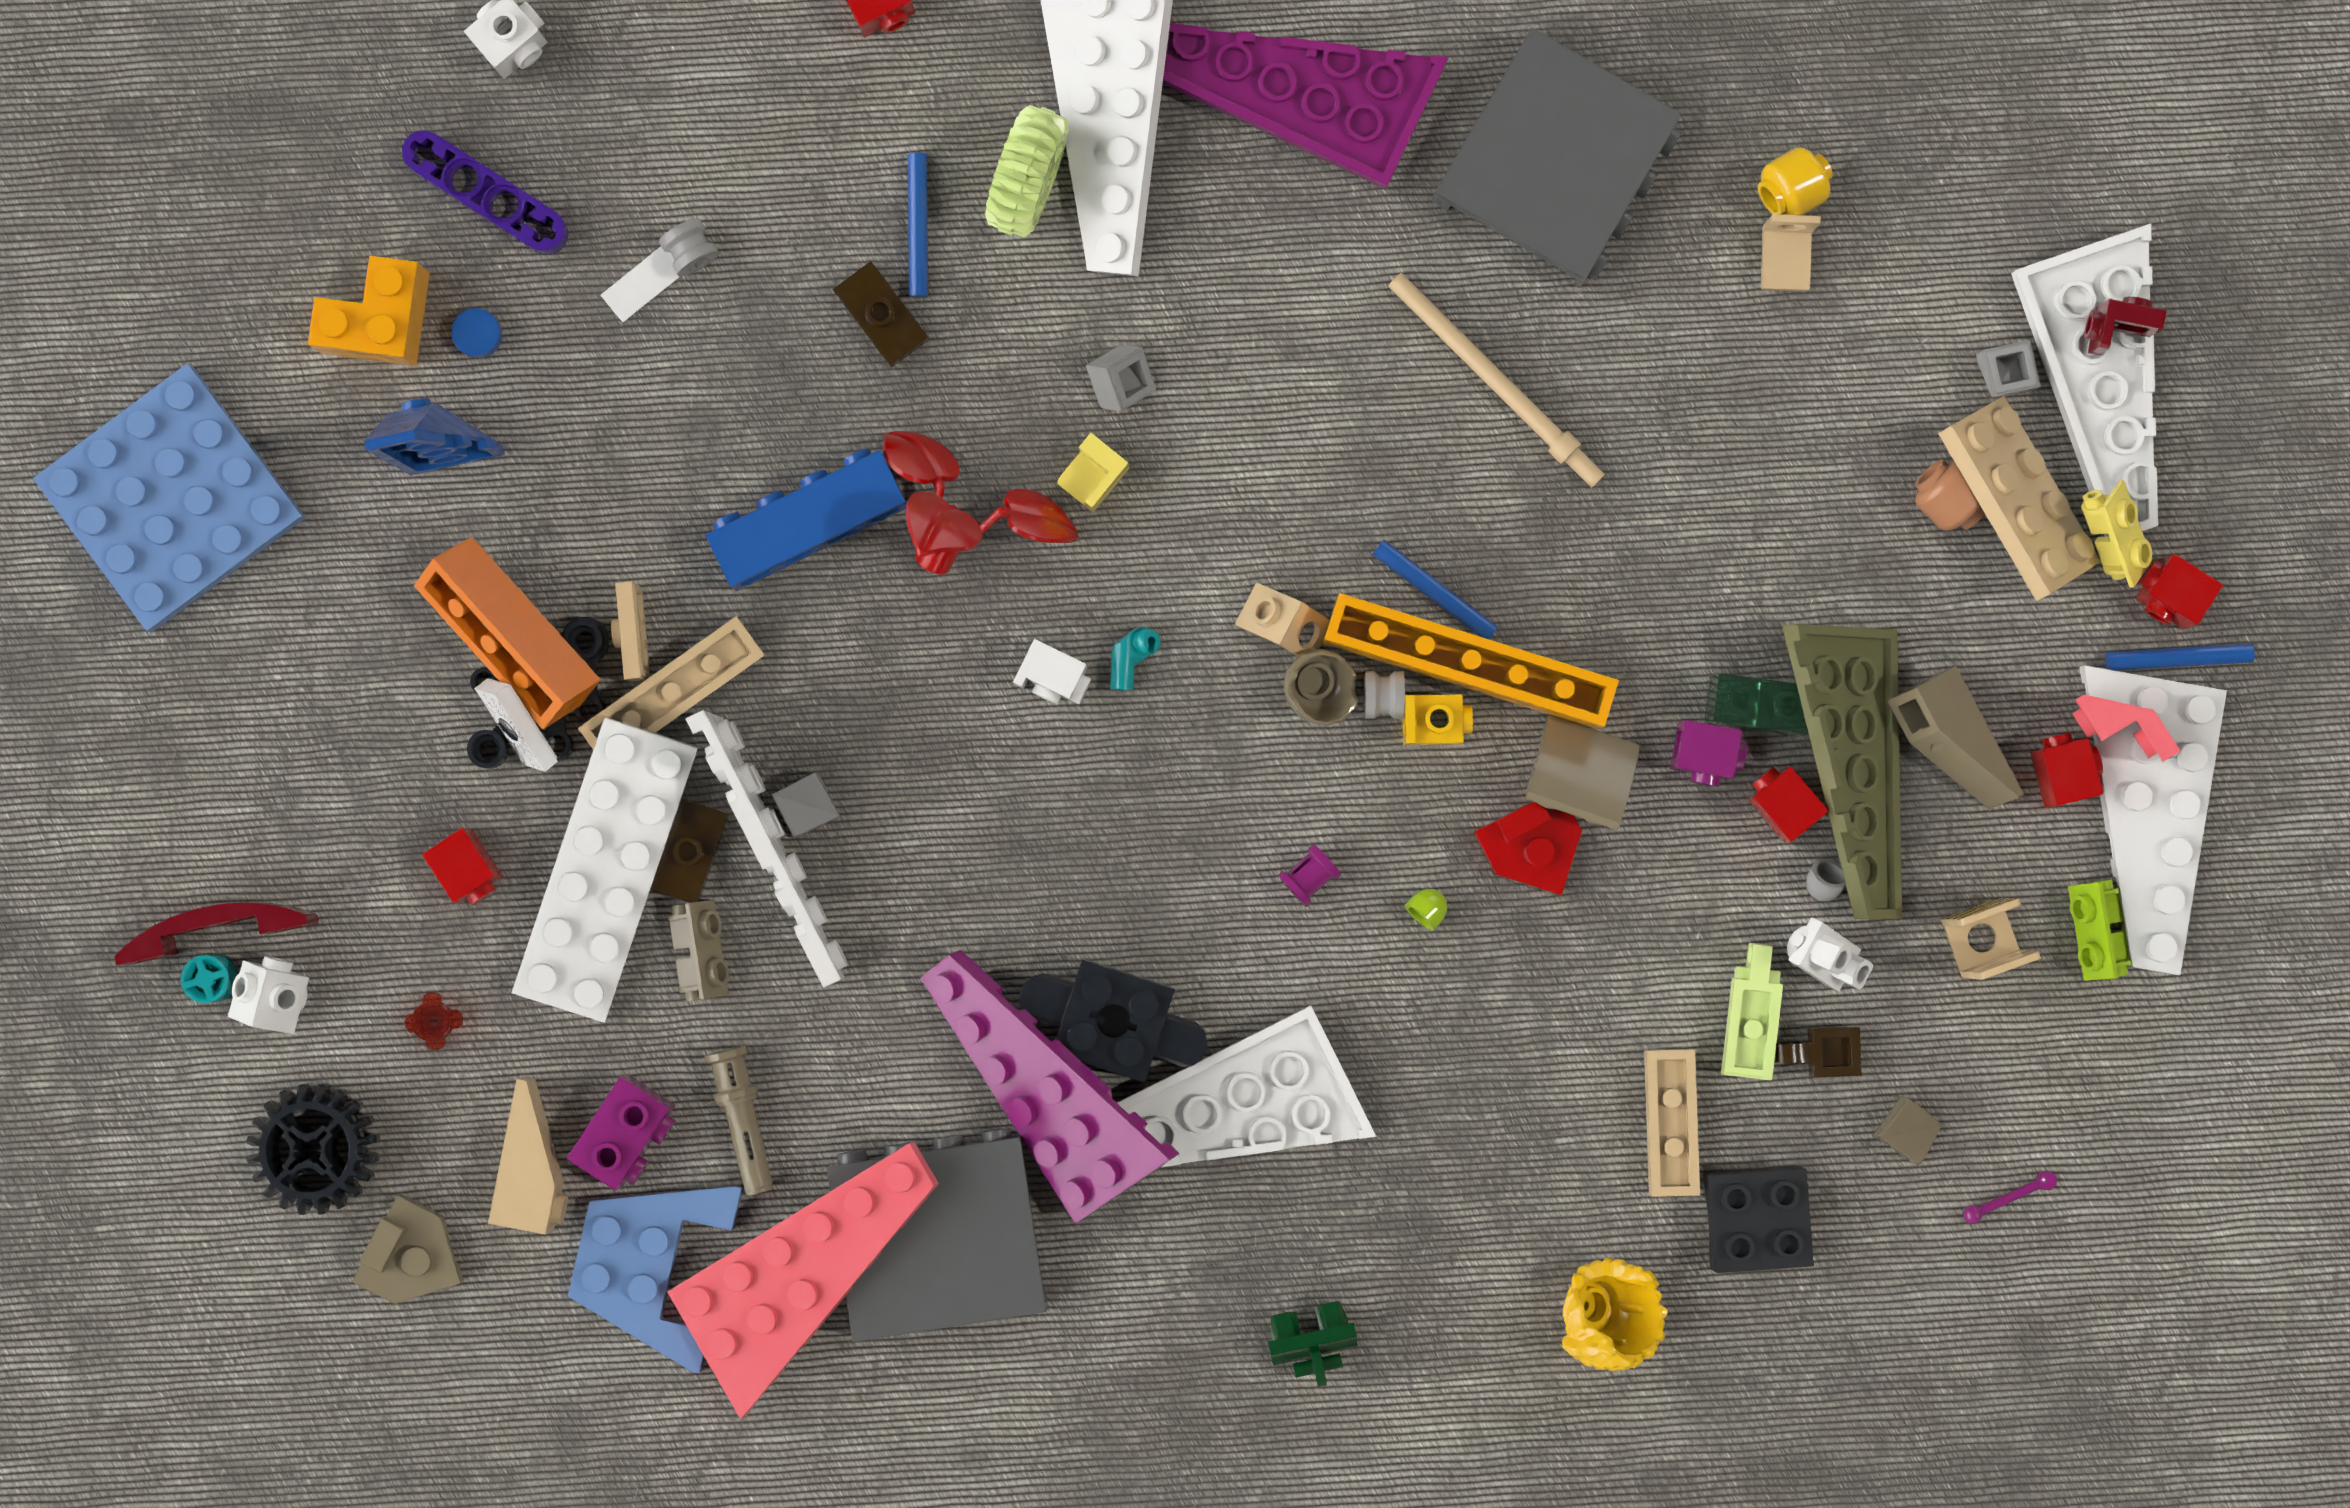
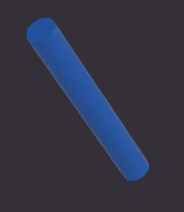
(917, 225)
(1434, 590)
(2180, 657)

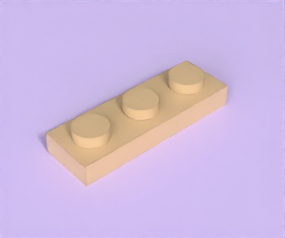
(1672, 1122)

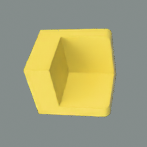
(1093, 473)

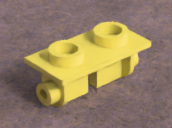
(2125, 550)

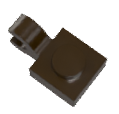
(1828, 1052)

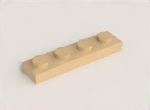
(681, 681)

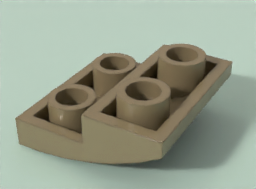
(1583, 772)

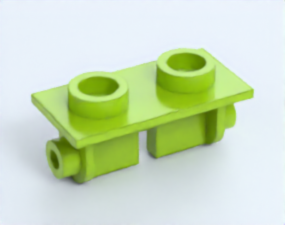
(2093, 910)

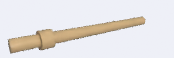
(1562, 445)

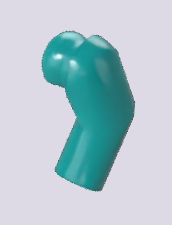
(1128, 653)

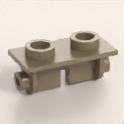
(699, 928)

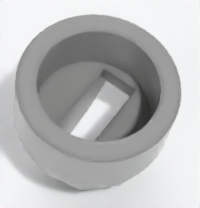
(1825, 880)

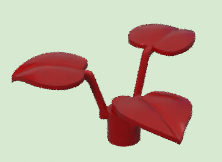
(943, 530)

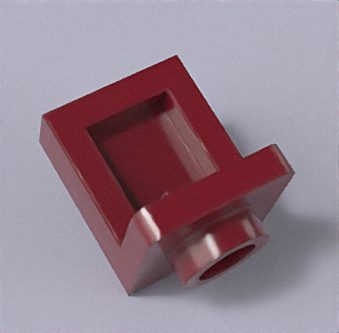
(2130, 316)

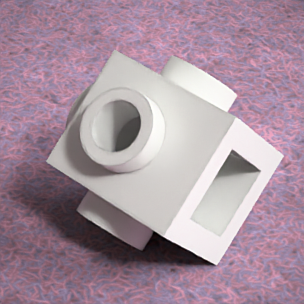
(507, 35)
(268, 995)

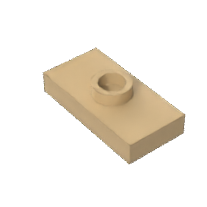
(630, 631)

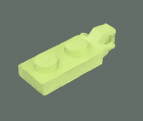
(1753, 1017)

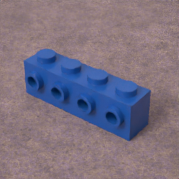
(806, 519)

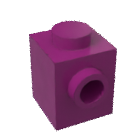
(1708, 752)

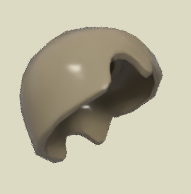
(1321, 687)

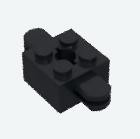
(1114, 1019)

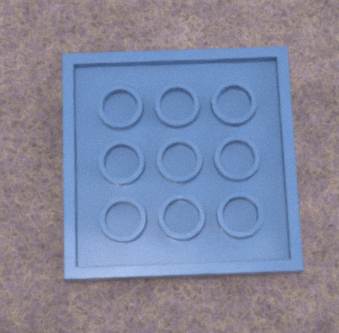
(169, 498)

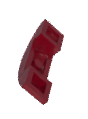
(160, 941)

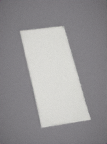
(641, 284)

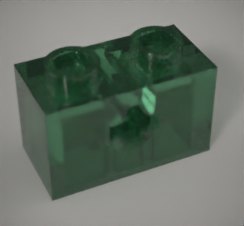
(1755, 705)

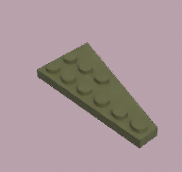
(1854, 736)

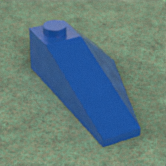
(428, 439)

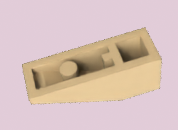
(528, 1174)

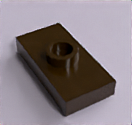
(881, 314)
(689, 851)

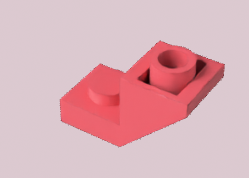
(2108, 717)

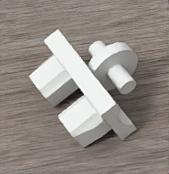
(1828, 956)

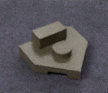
(408, 1254)

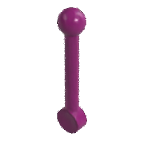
(2044, 1180)

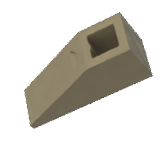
(1953, 734)

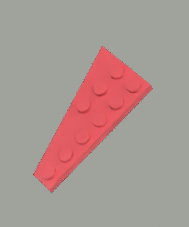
(781, 1286)

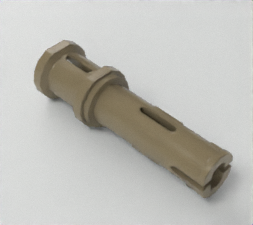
(741, 1116)

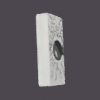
(516, 724)

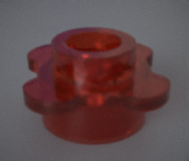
(420, 1021)

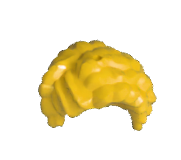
(1613, 1315)

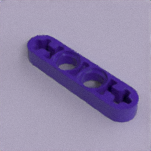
(488, 188)

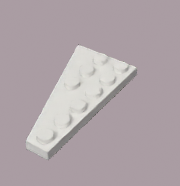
(1109, 90)
(2106, 394)
(2157, 809)
(763, 833)
(1255, 1097)

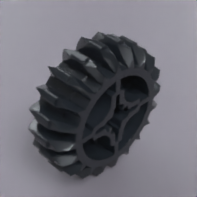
(282, 1176)

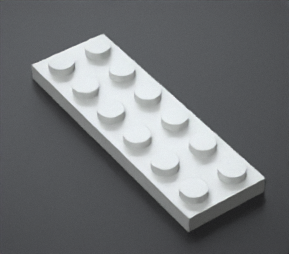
(604, 869)

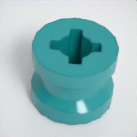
(198, 980)

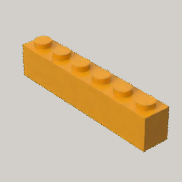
(1470, 661)

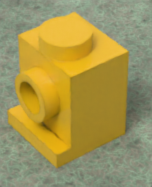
(1417, 724)

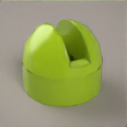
(1427, 908)

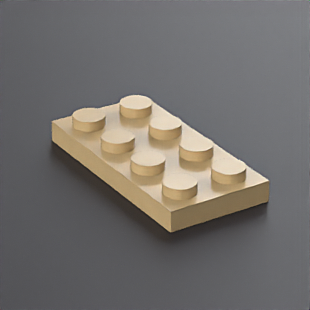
(2020, 498)

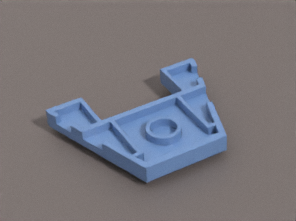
(630, 1260)

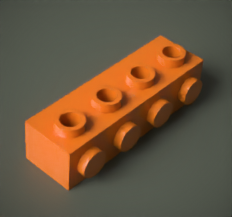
(511, 633)

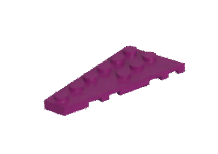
(1312, 94)

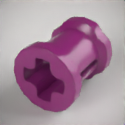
(1309, 875)

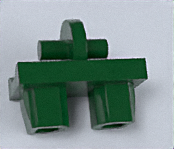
(1333, 1336)

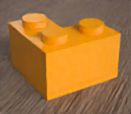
(384, 325)

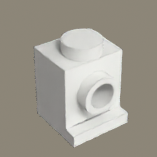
(1053, 674)

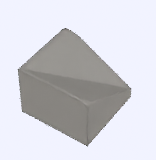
(2009, 369)
(1121, 377)
(805, 805)

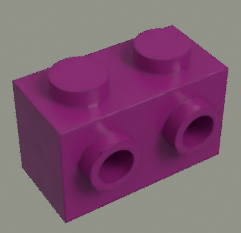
(622, 1133)

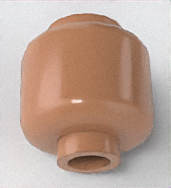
(1947, 497)

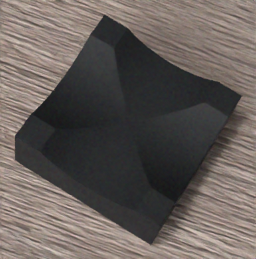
(1758, 1219)

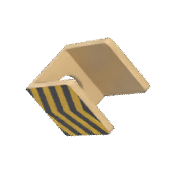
(2002, 955)

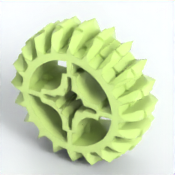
(1026, 171)

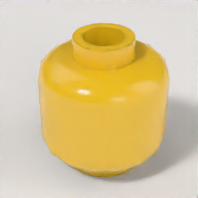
(1795, 182)

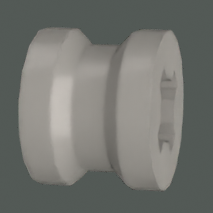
(688, 247)
(1384, 695)

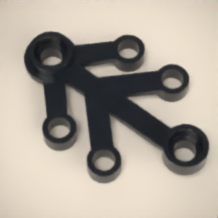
(591, 656)

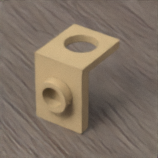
(1787, 252)
(1281, 619)

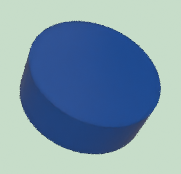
(476, 333)

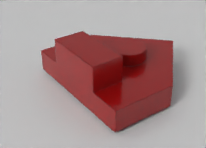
(1532, 846)

